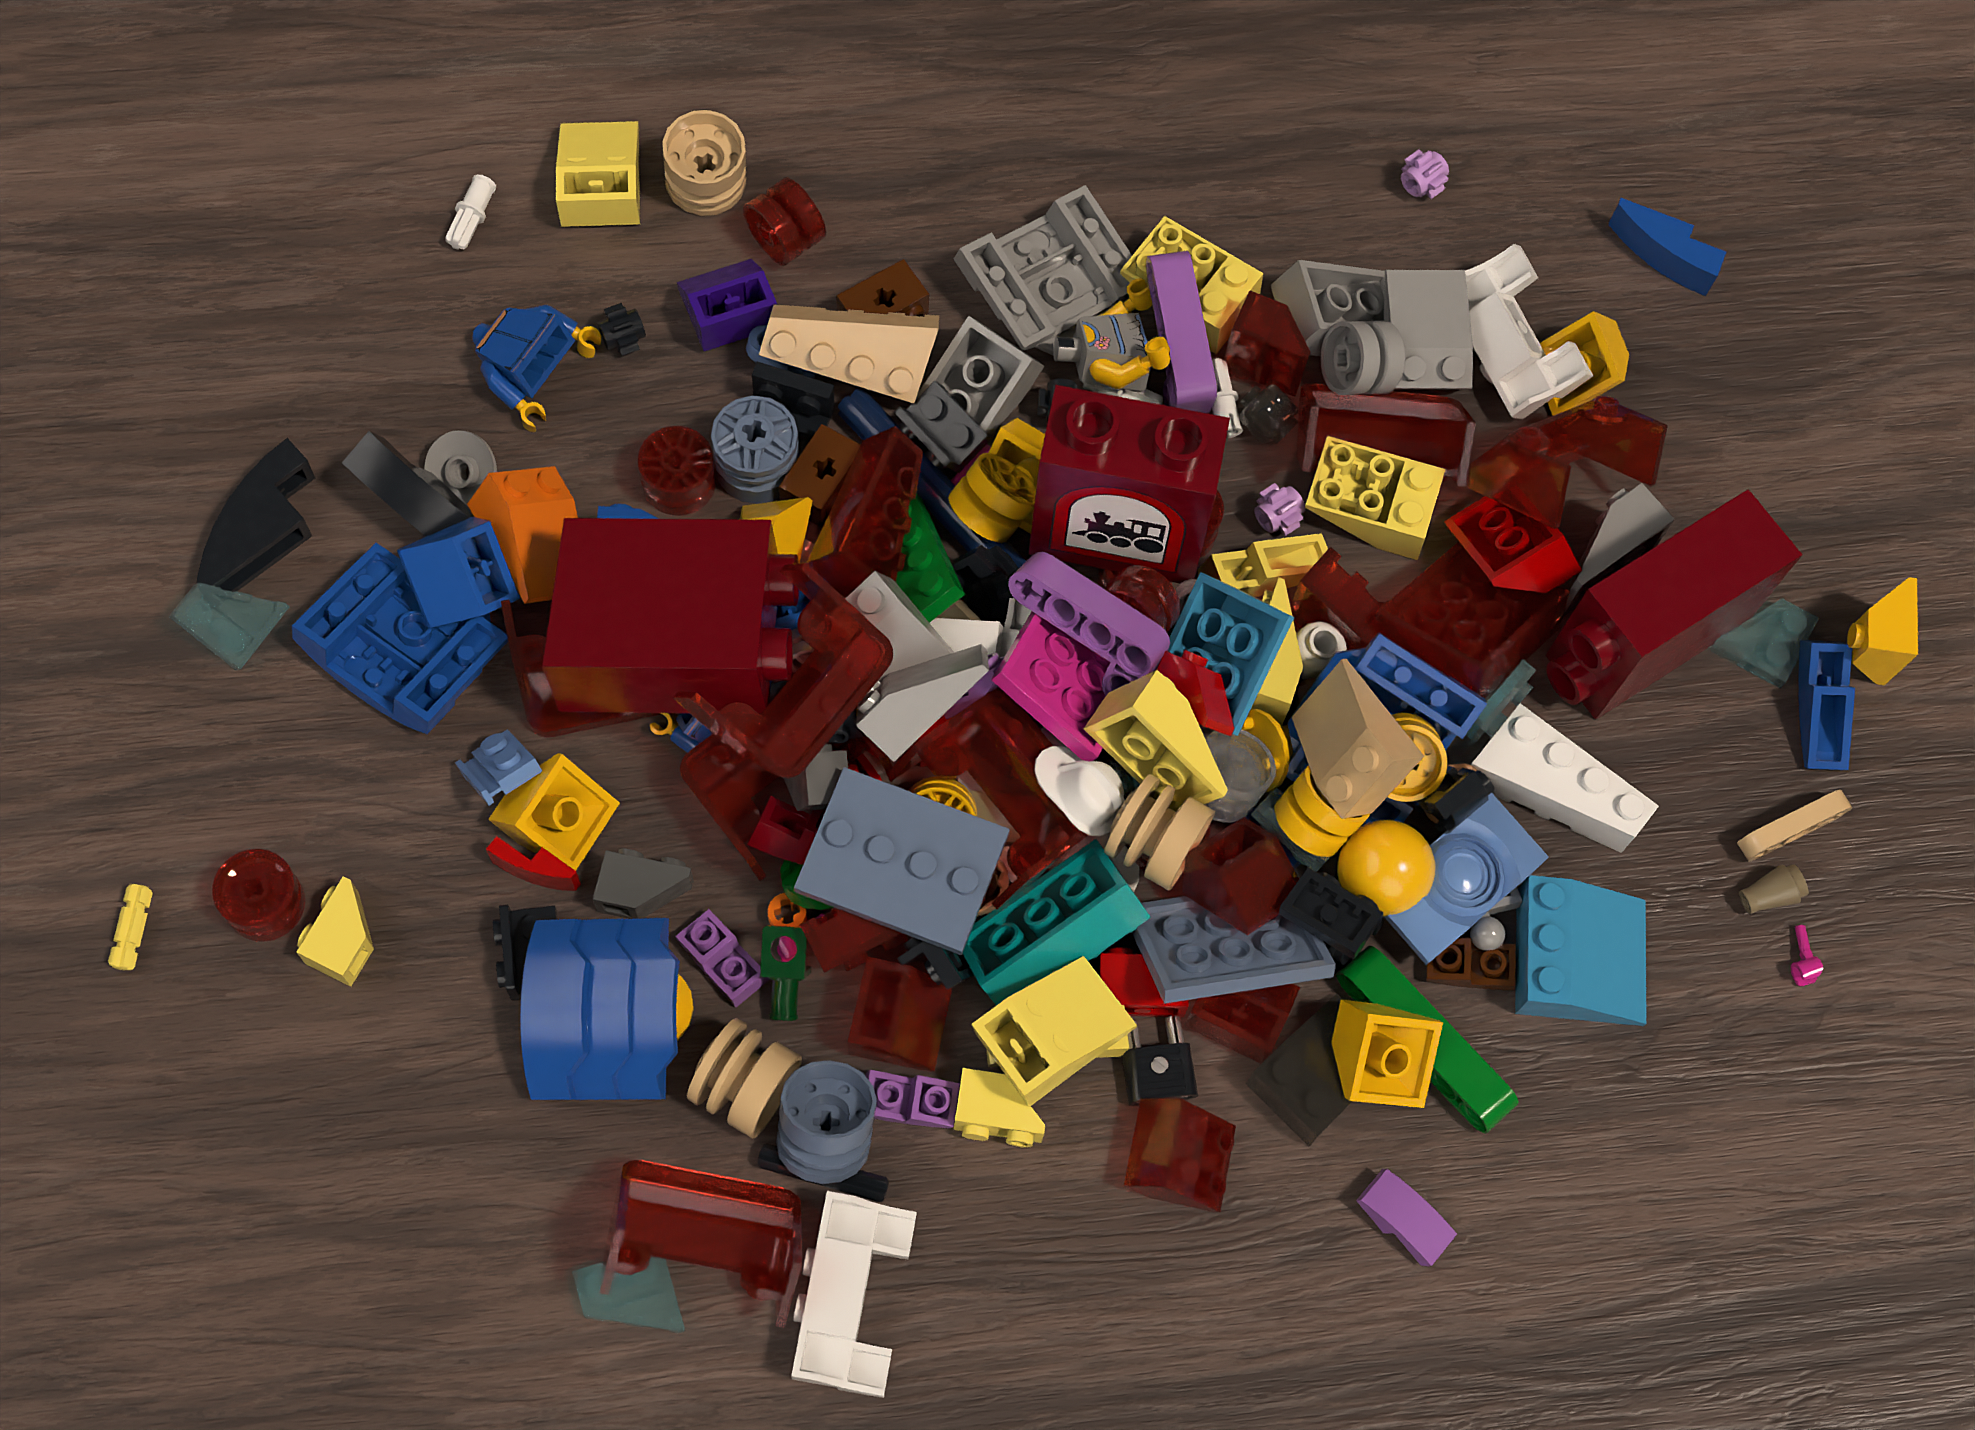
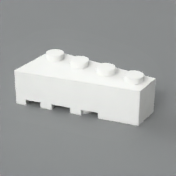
(1562, 782)

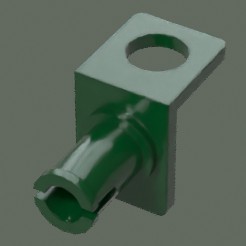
(784, 974)

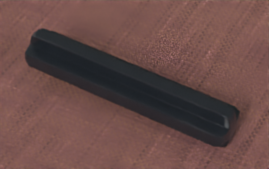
(861, 1184)

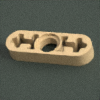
(1794, 825)

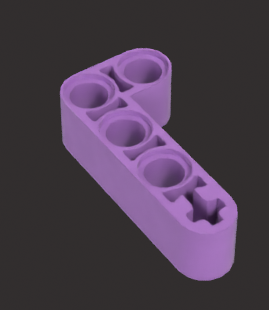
(1181, 322)
(1092, 617)

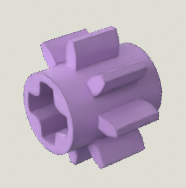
(1424, 174)
(1279, 509)

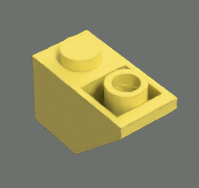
(340, 935)
(994, 1107)

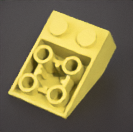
(598, 174)
(1219, 276)
(1375, 495)
(1283, 677)
(1053, 1028)

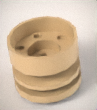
(704, 162)
(1158, 831)
(738, 1074)

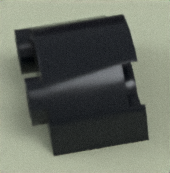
(985, 580)
(1456, 798)

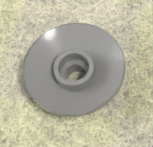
(451, 456)

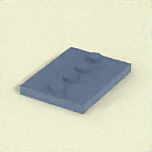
(902, 860)
(1204, 956)

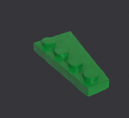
(927, 571)

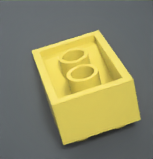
(1156, 733)

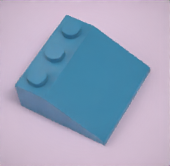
(1235, 635)
(1580, 952)

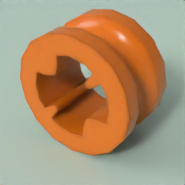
(775, 909)

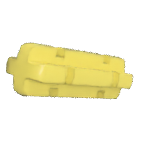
(130, 927)

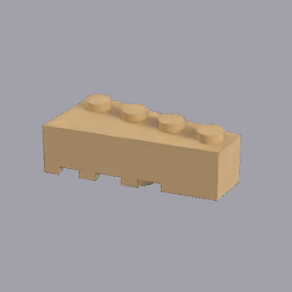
(853, 346)

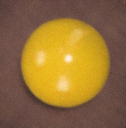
(1387, 865)

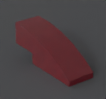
(785, 831)

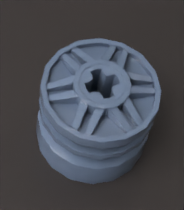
(754, 448)
(826, 1121)

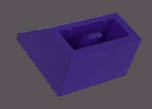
(727, 303)

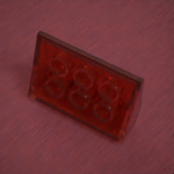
(1467, 624)

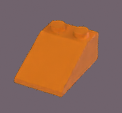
(528, 523)

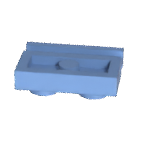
(499, 766)

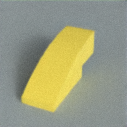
(1265, 561)

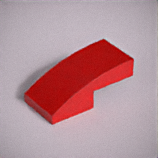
(542, 870)

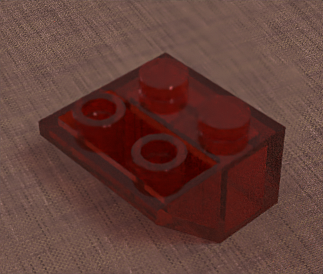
(1267, 345)
(1240, 875)
(898, 1016)
(1245, 1019)
(1180, 1154)

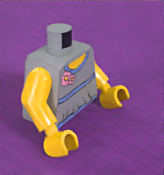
(1113, 345)

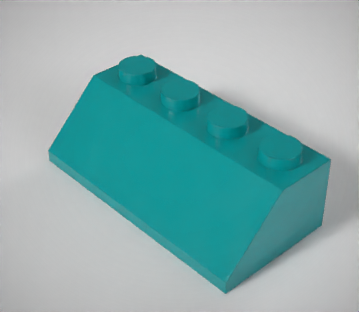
(1052, 922)

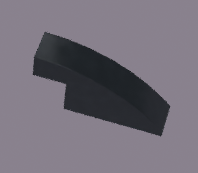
(405, 487)
(257, 521)

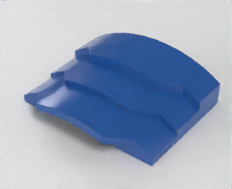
(380, 648)
(1403, 686)
(599, 1009)

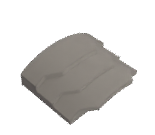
(1050, 271)

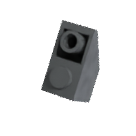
(817, 782)
(639, 886)

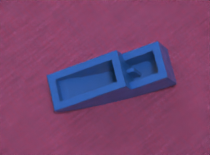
(1667, 245)
(1825, 704)

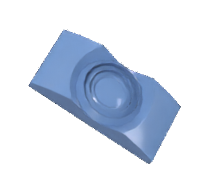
(1472, 873)

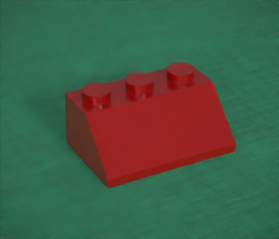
(1513, 547)

